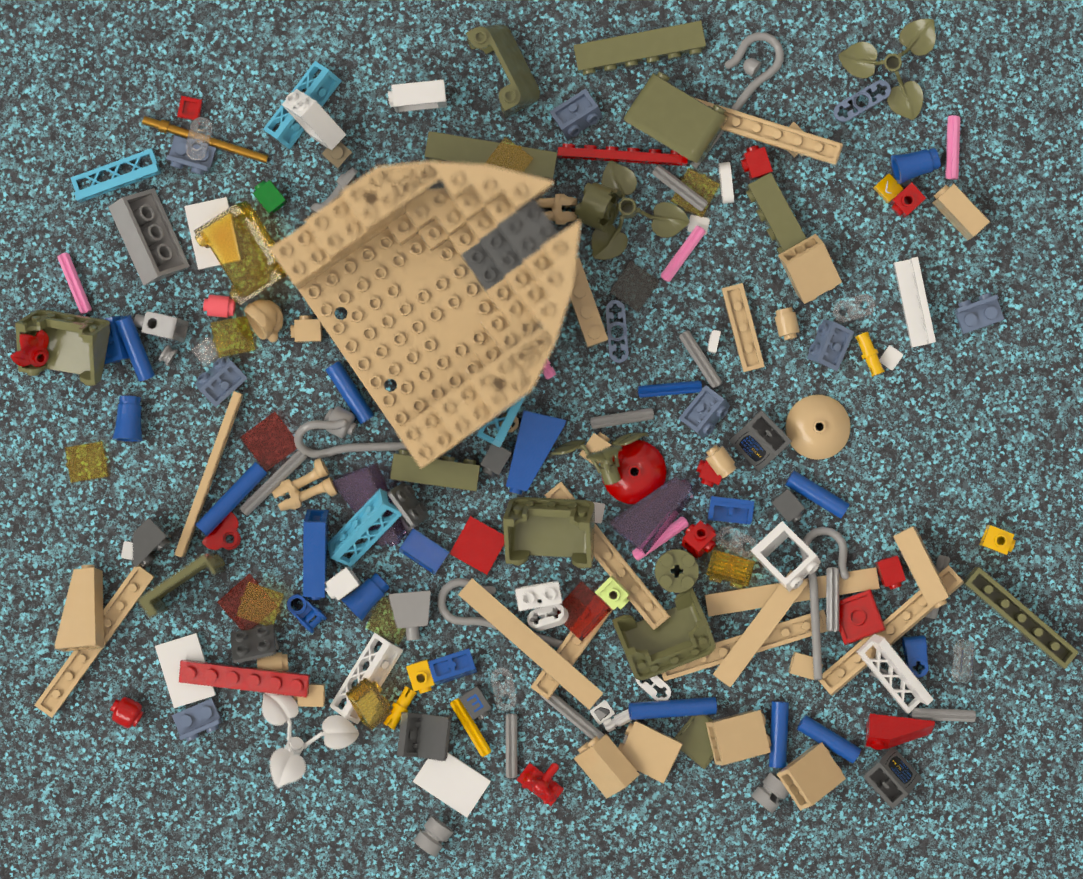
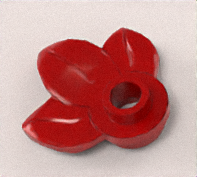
(31, 348)
(217, 538)

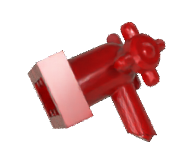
(541, 783)

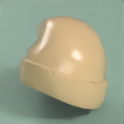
(265, 319)

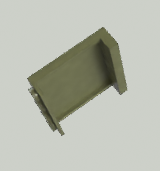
(152, 600)

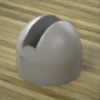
(751, 66)

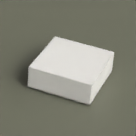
(713, 341)

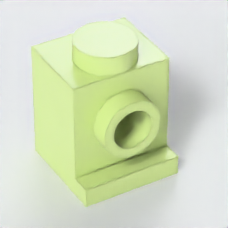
(609, 585)

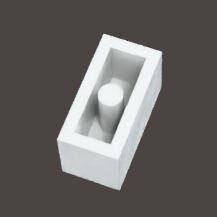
(342, 584)

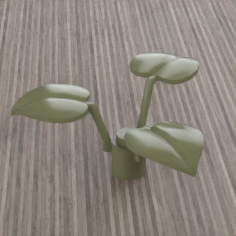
(861, 61)
(666, 223)
(608, 468)

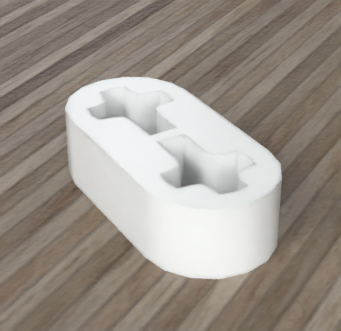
(726, 182)
(547, 614)
(651, 691)

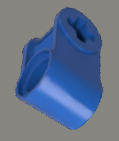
(306, 613)
(916, 651)

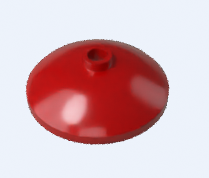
(650, 476)

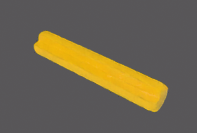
(470, 727)

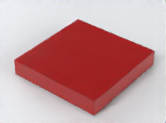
(478, 545)
(859, 617)

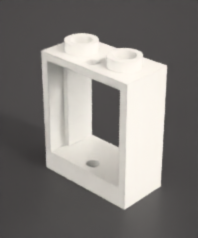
(418, 96)
(313, 119)
(771, 542)
(547, 592)

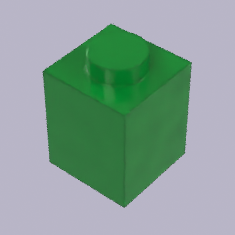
(269, 196)

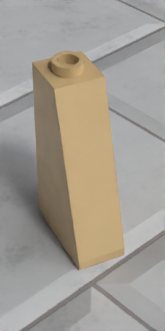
(922, 567)
(83, 612)

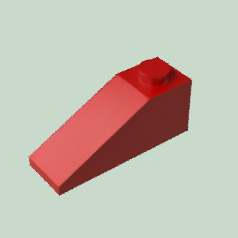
(890, 731)

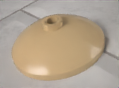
(802, 431)

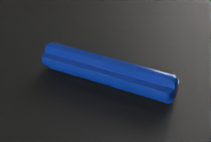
(669, 389)

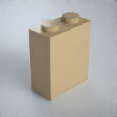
(960, 211)
(810, 268)
(738, 737)
(650, 750)
(605, 765)
(811, 776)

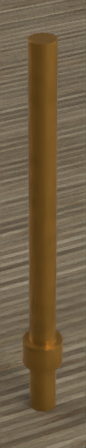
(164, 126)

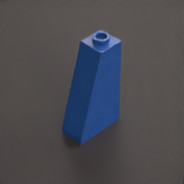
(533, 445)
(315, 553)

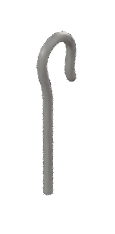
(779, 59)
(352, 447)
(814, 596)
(480, 621)

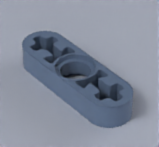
(879, 98)
(612, 348)

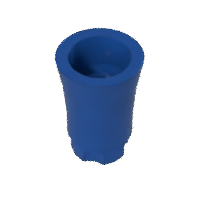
(914, 164)
(128, 420)
(366, 596)

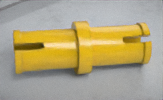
(869, 354)
(400, 706)

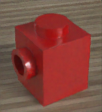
(756, 162)
(907, 200)
(707, 474)
(890, 572)

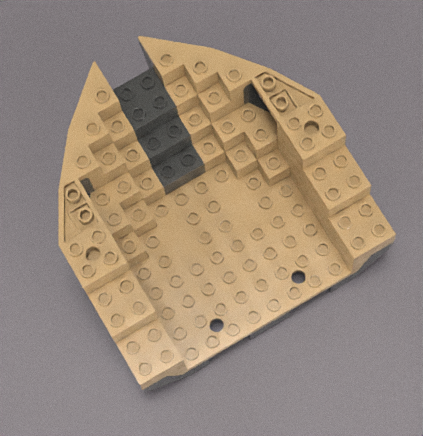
(444, 289)

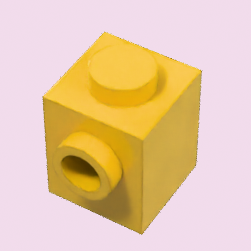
(997, 540)
(420, 676)

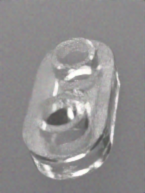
(198, 137)
(853, 308)
(737, 541)
(963, 661)
(503, 688)

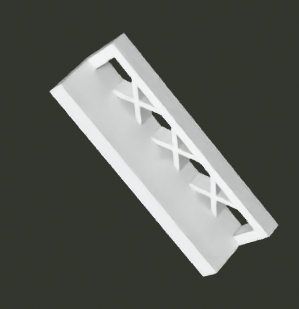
(914, 302)
(897, 665)
(379, 668)

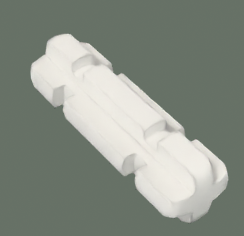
(618, 720)

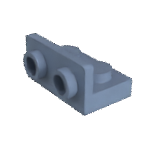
(576, 114)
(179, 157)
(978, 314)
(830, 344)
(220, 380)
(705, 412)
(196, 719)

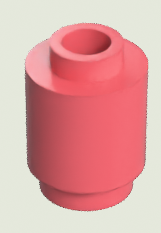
(219, 306)

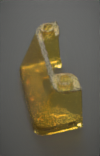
(242, 250)

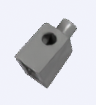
(162, 326)
(410, 611)

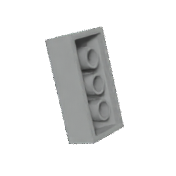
(148, 236)

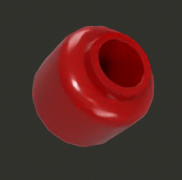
(126, 712)

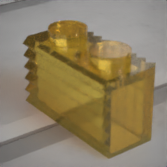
(729, 568)
(369, 703)

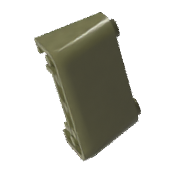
(523, 87)
(676, 118)
(74, 346)
(549, 529)
(672, 644)

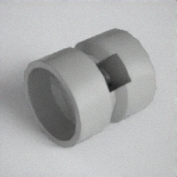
(770, 793)
(433, 836)

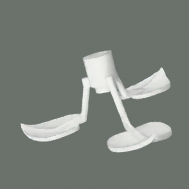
(286, 762)

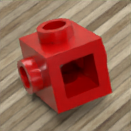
(699, 539)

